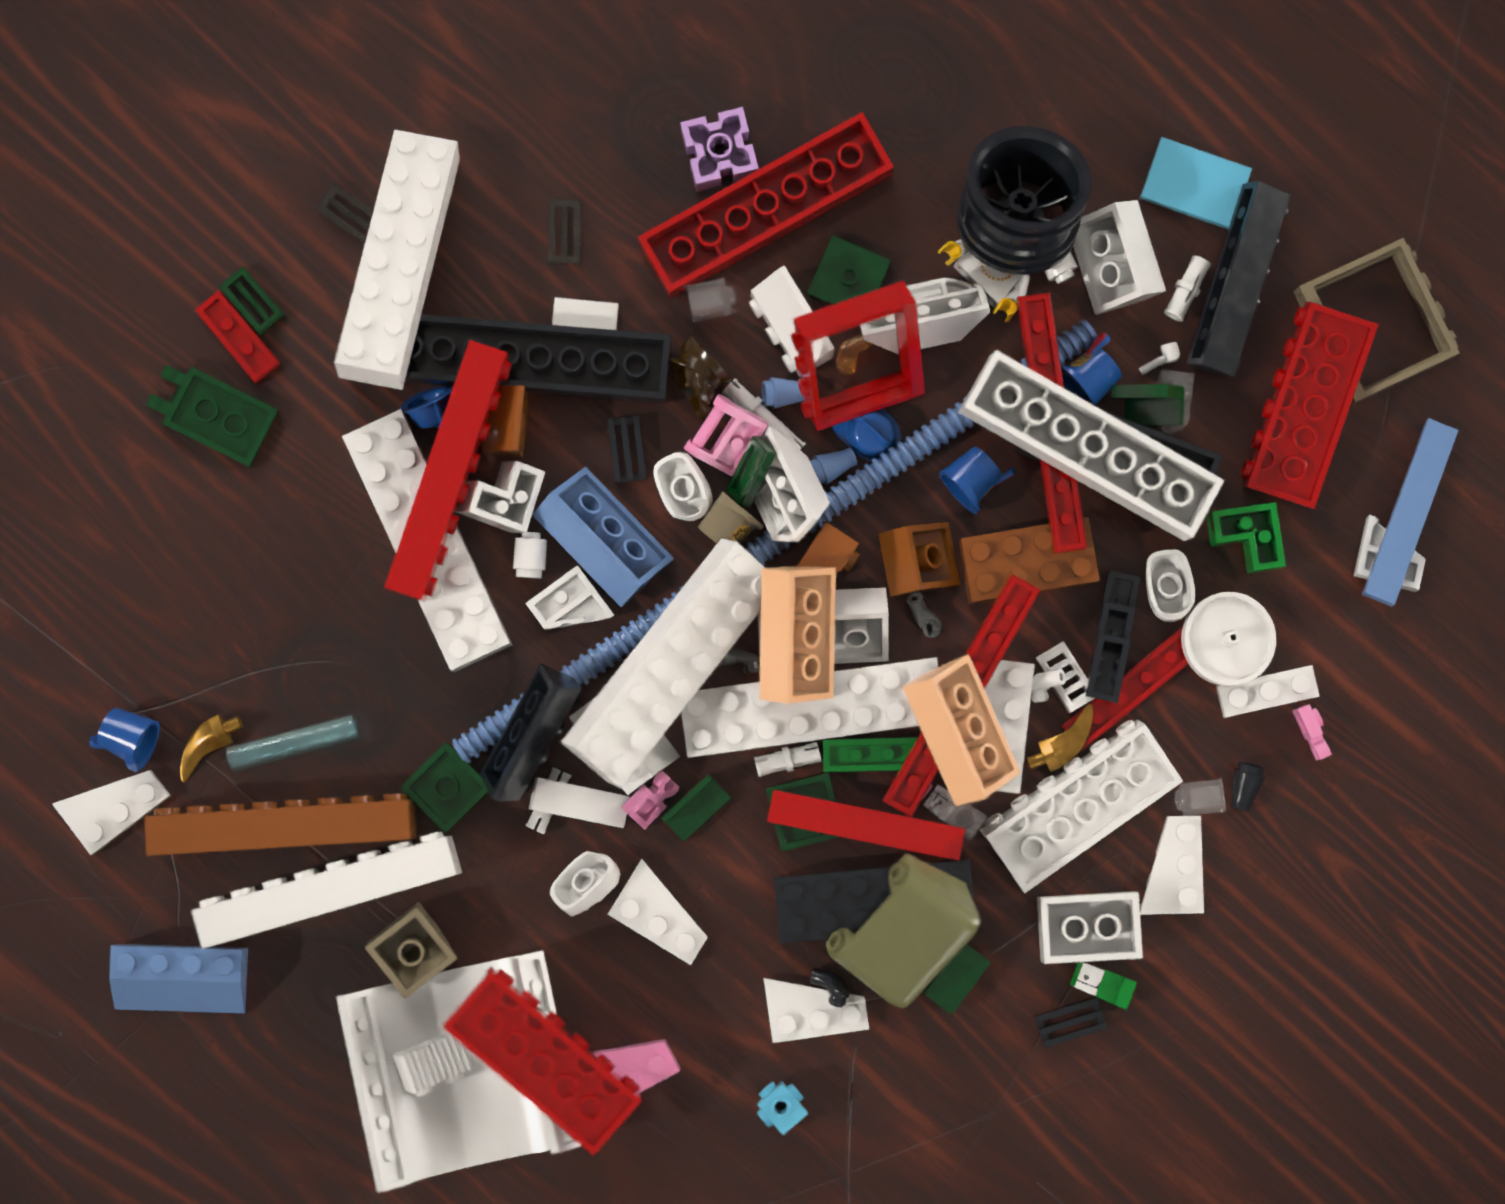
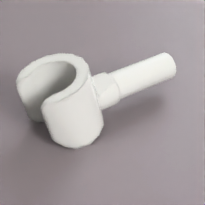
(1170, 354)

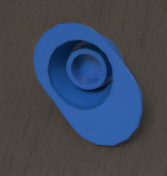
(427, 407)
(869, 434)

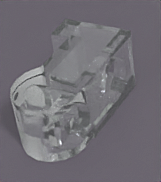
(1180, 379)
(962, 816)

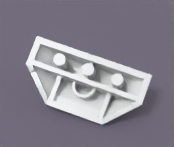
(944, 312)
(790, 493)

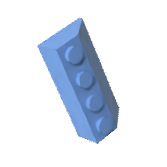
(602, 536)
(178, 978)

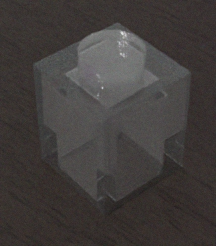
(710, 299)
(1200, 797)

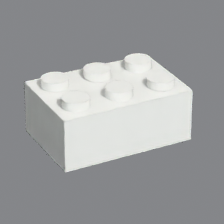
(1089, 927)

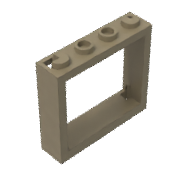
(1418, 286)

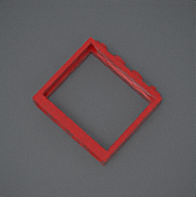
(873, 394)

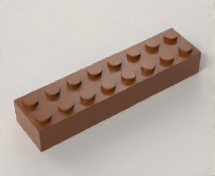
(280, 827)

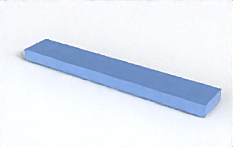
(1410, 512)

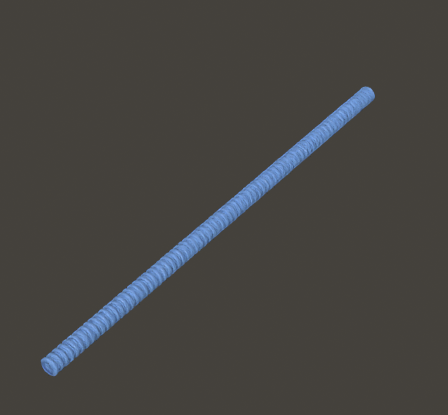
(764, 548)

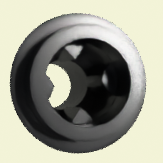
(1246, 784)

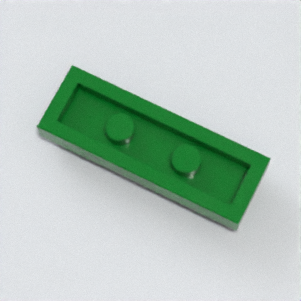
(865, 754)

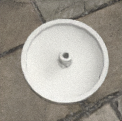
(1228, 639)

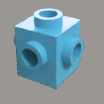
(784, 1118)

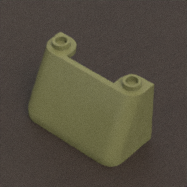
(909, 933)

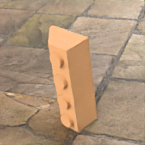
(797, 634)
(962, 730)

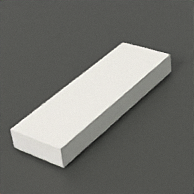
(578, 802)

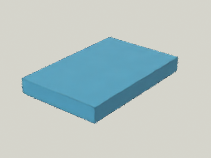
(1194, 182)

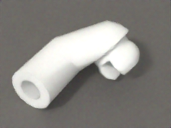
(1043, 682)

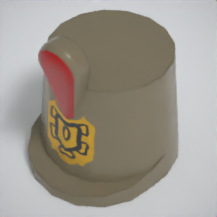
(728, 521)

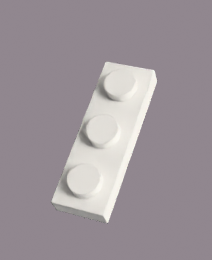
(1268, 691)

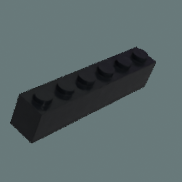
(1238, 279)

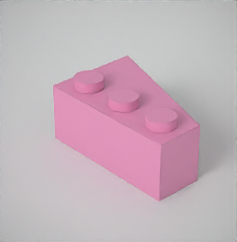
(643, 1062)

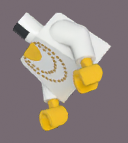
(999, 286)

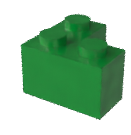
(1257, 529)

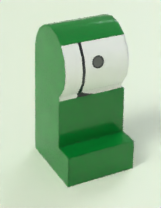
(1103, 984)

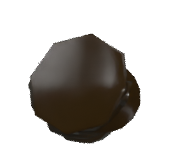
(698, 376)

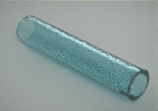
(292, 743)

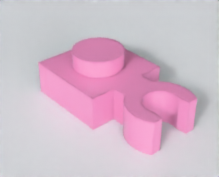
(1310, 723)
(647, 803)

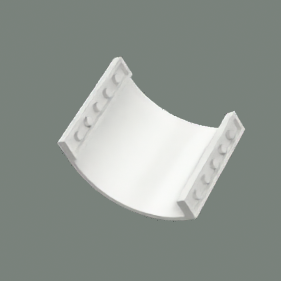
(459, 1121)

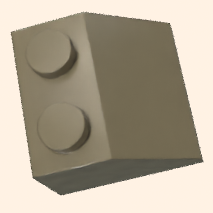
(411, 950)

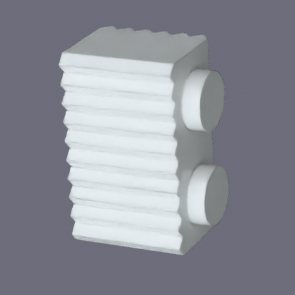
(431, 1063)

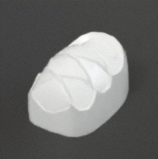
(683, 487)
(1169, 585)
(584, 882)

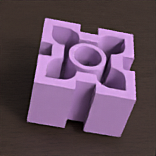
(729, 132)

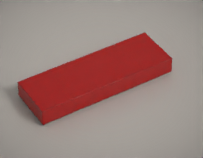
(237, 337)

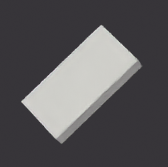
(585, 313)

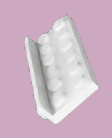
(1081, 804)

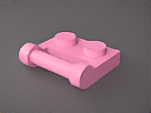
(733, 440)

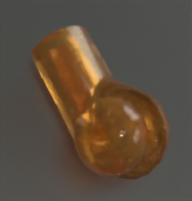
(848, 354)

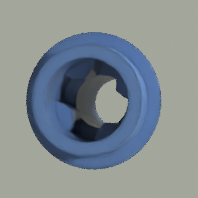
(780, 392)
(833, 464)

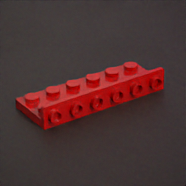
(1308, 404)
(543, 1060)

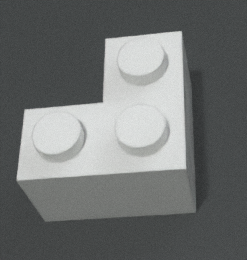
(508, 502)

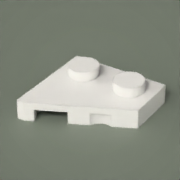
(1368, 550)
(569, 602)

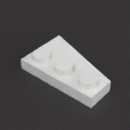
(111, 809)
(1177, 871)
(655, 914)
(806, 1013)

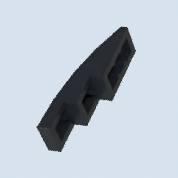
(1112, 636)

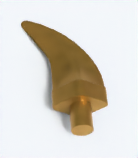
(206, 739)
(1065, 746)

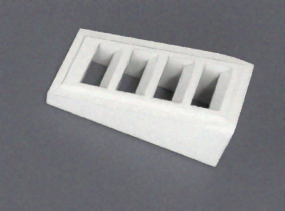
(1070, 705)

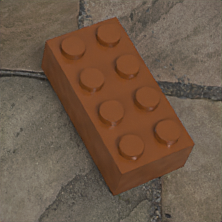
(1027, 554)

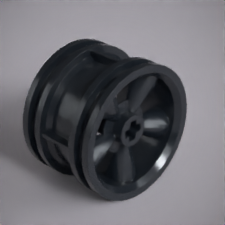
(1012, 231)

